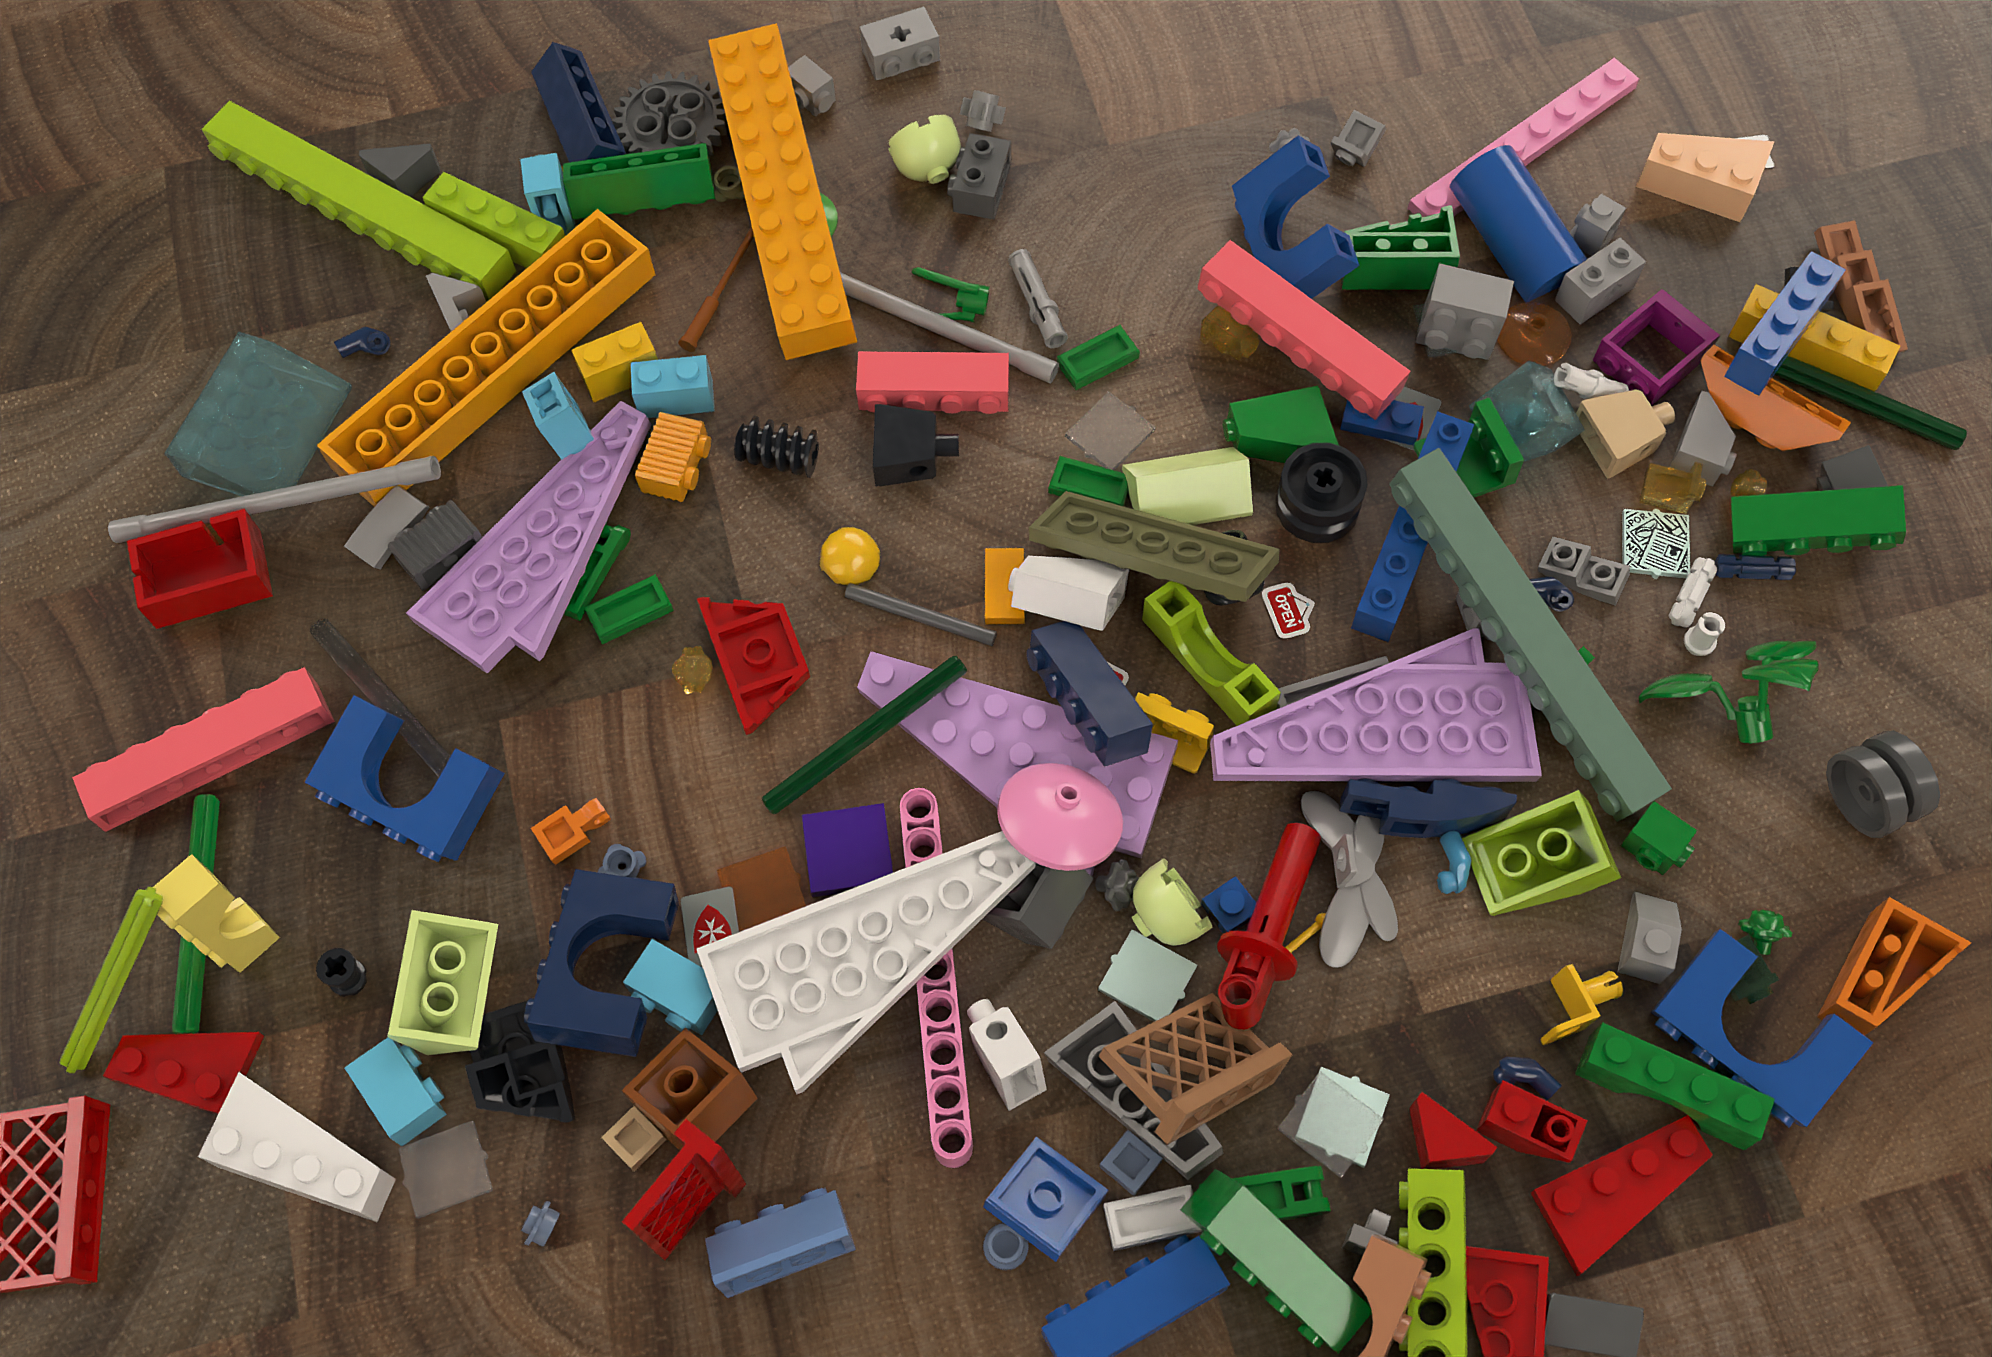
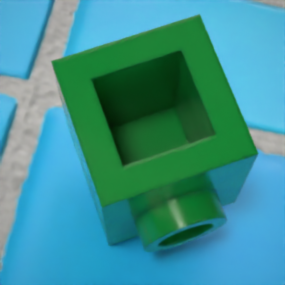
(1660, 840)

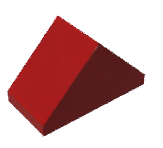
(1444, 1138)

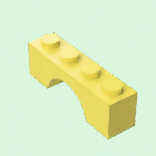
(210, 919)

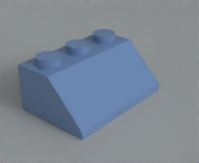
(778, 1242)

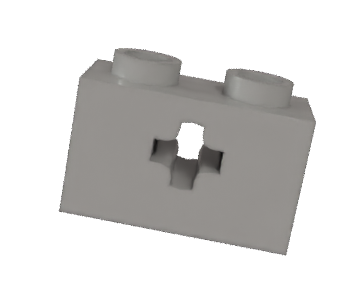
(900, 43)
(1600, 280)

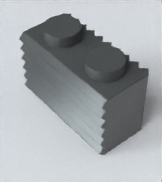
(434, 544)

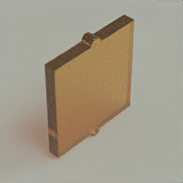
(763, 887)

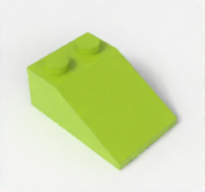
(1541, 855)

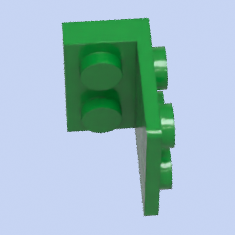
(1490, 454)

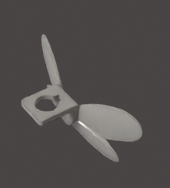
(1361, 893)

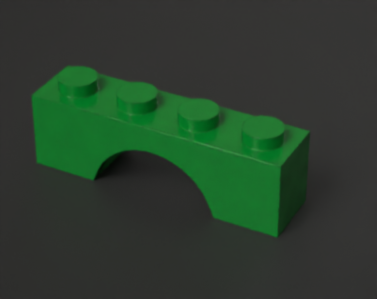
(1714, 1101)

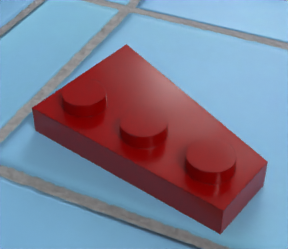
(1507, 1301)

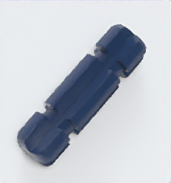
(1755, 567)

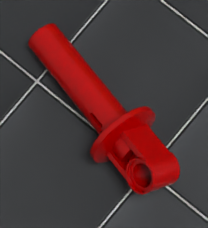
(1257, 954)

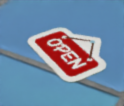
(1288, 610)

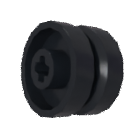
(1321, 492)

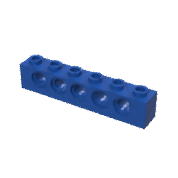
(1403, 546)

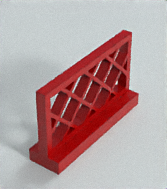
(683, 1191)
(77, 1192)

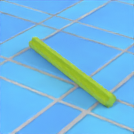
(111, 979)

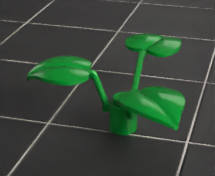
(1752, 714)

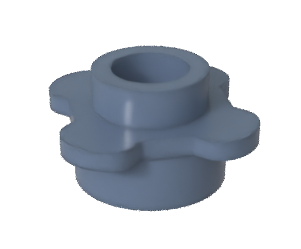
(619, 855)
(540, 1224)

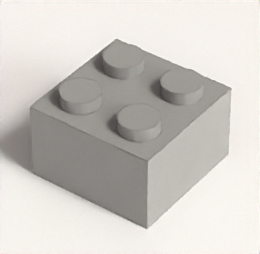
(1464, 311)

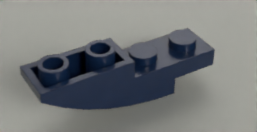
(1417, 814)

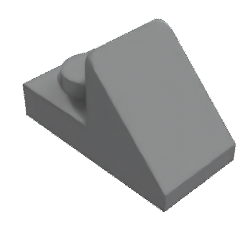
(455, 298)

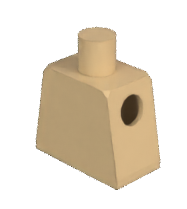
(1623, 428)

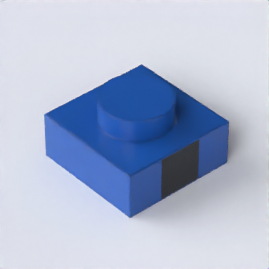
(1229, 905)

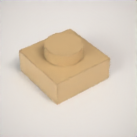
(634, 1138)

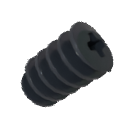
(777, 447)

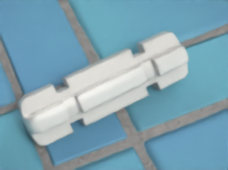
(1692, 592)

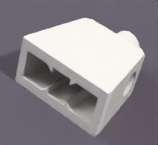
(1006, 1053)

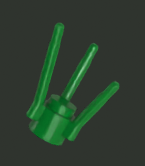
(970, 296)

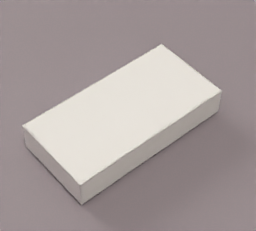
(1149, 1218)

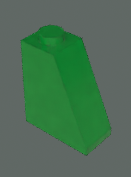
(1278, 424)

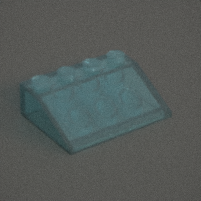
(257, 419)

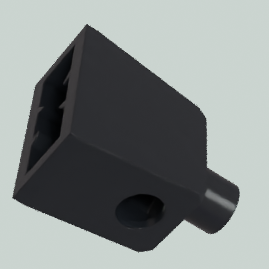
(908, 445)

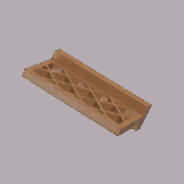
(1217, 1087)

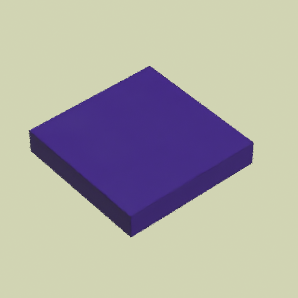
(846, 848)

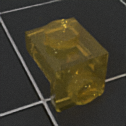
(1672, 488)

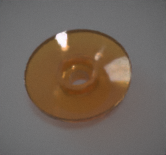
(1526, 343)

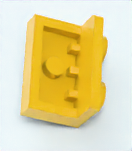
(1189, 728)

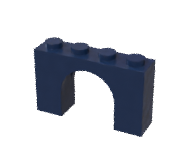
(592, 909)

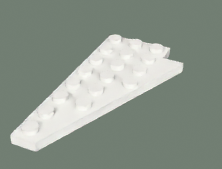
(836, 966)

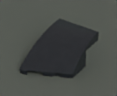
(516, 1072)

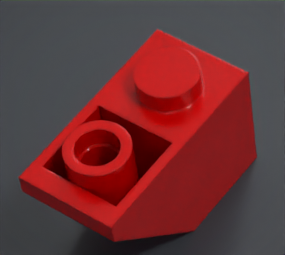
(1530, 1124)

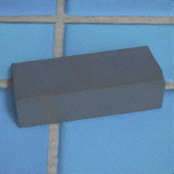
(1592, 1325)

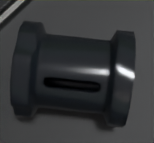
(334, 961)

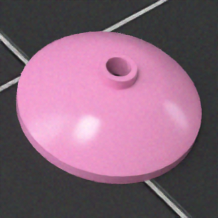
(1060, 816)

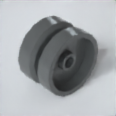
(1883, 784)

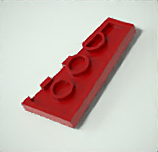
(1615, 1192)

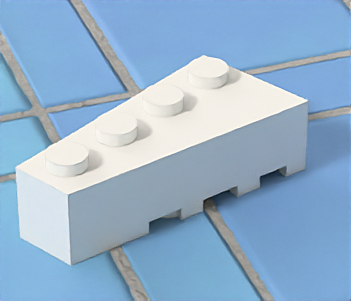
(284, 1149)

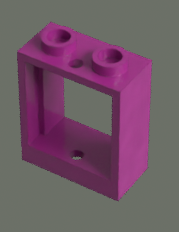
(1664, 316)

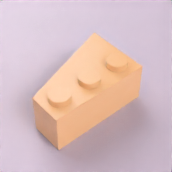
(1706, 171)

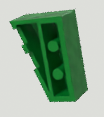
(1403, 253)

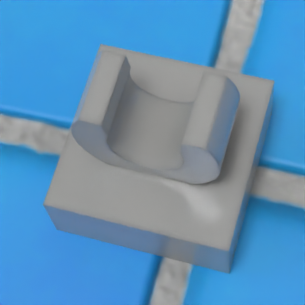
(1358, 1236)

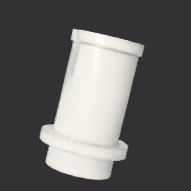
(1702, 638)

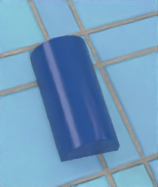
(1517, 222)

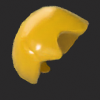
(849, 556)

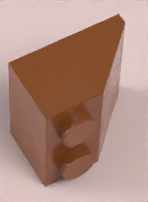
(690, 1084)

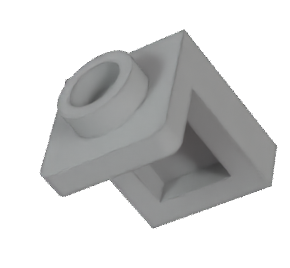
(1357, 139)

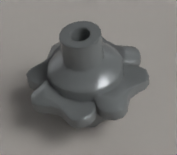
(1118, 885)

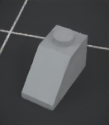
(1706, 441)
(1650, 938)

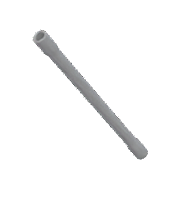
(1025, 361)
(402, 474)

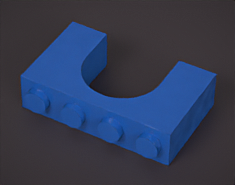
(1264, 202)
(350, 775)
(1798, 1084)

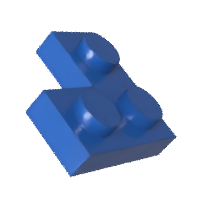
(1396, 423)

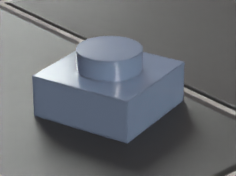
(1130, 1162)

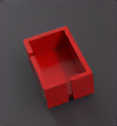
(196, 573)

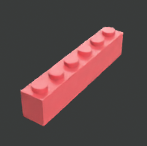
(1302, 330)
(202, 749)

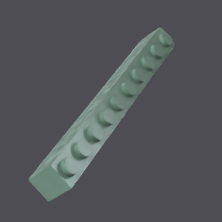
(1528, 636)

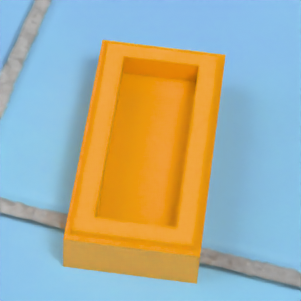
(998, 598)

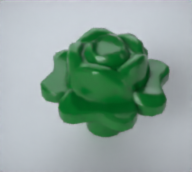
(1765, 928)

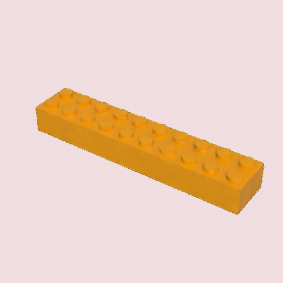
(782, 193)
(493, 352)

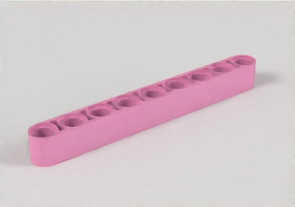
(937, 993)

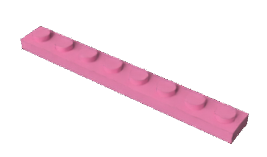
(1541, 129)

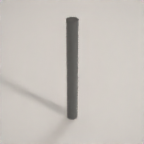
(921, 614)

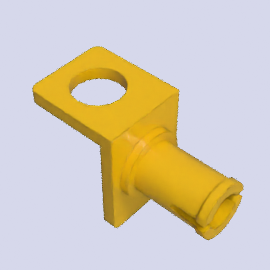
(1580, 1000)

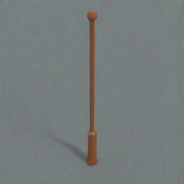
(711, 303)

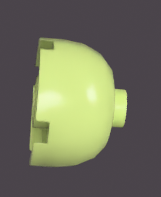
(927, 150)
(1167, 907)

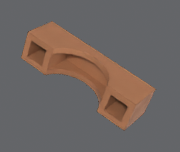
(1389, 1280)

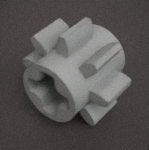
(982, 110)

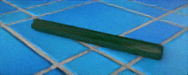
(1872, 403)
(864, 735)

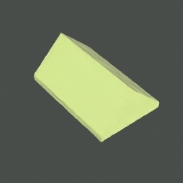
(1192, 486)
(442, 983)

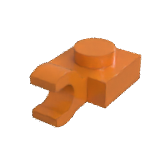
(564, 832)

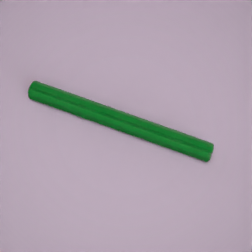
(191, 960)

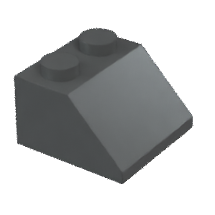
(1040, 905)

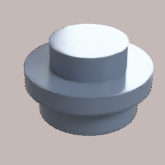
(1005, 1247)

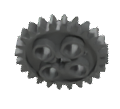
(649, 113)

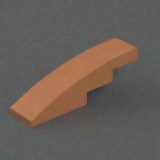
(1860, 292)

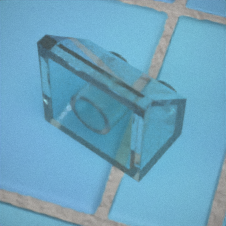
(1534, 410)

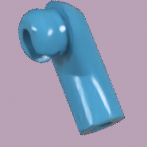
(1459, 864)

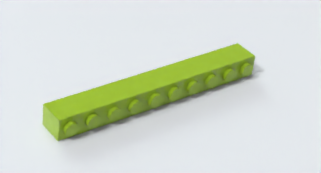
(357, 200)

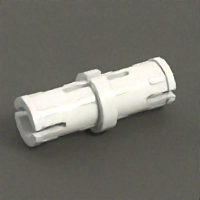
(1586, 383)

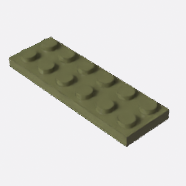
(1155, 546)

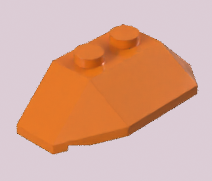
(1776, 416)

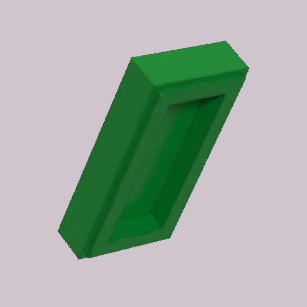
(1098, 357)
(1088, 481)
(629, 609)

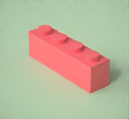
(934, 381)

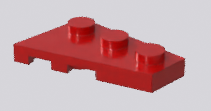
(184, 1067)

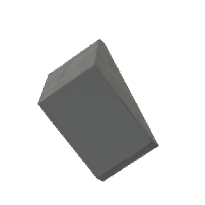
(402, 166)

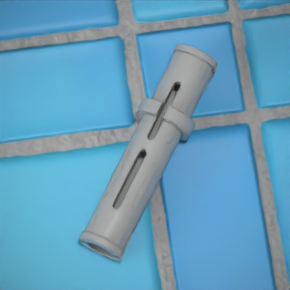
(1042, 309)

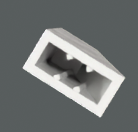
(1069, 589)

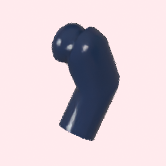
(365, 340)
(1553, 593)
(1529, 1071)

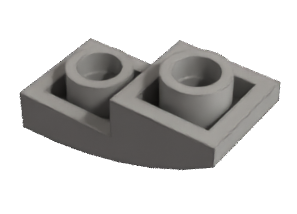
(379, 528)
(1581, 572)

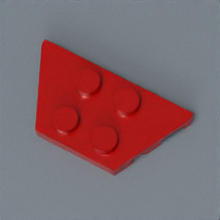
(756, 655)

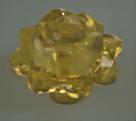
(692, 669)

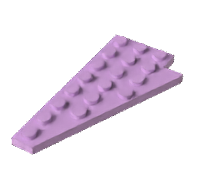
(530, 562)
(1406, 721)
(996, 733)

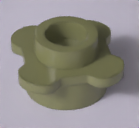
(725, 177)

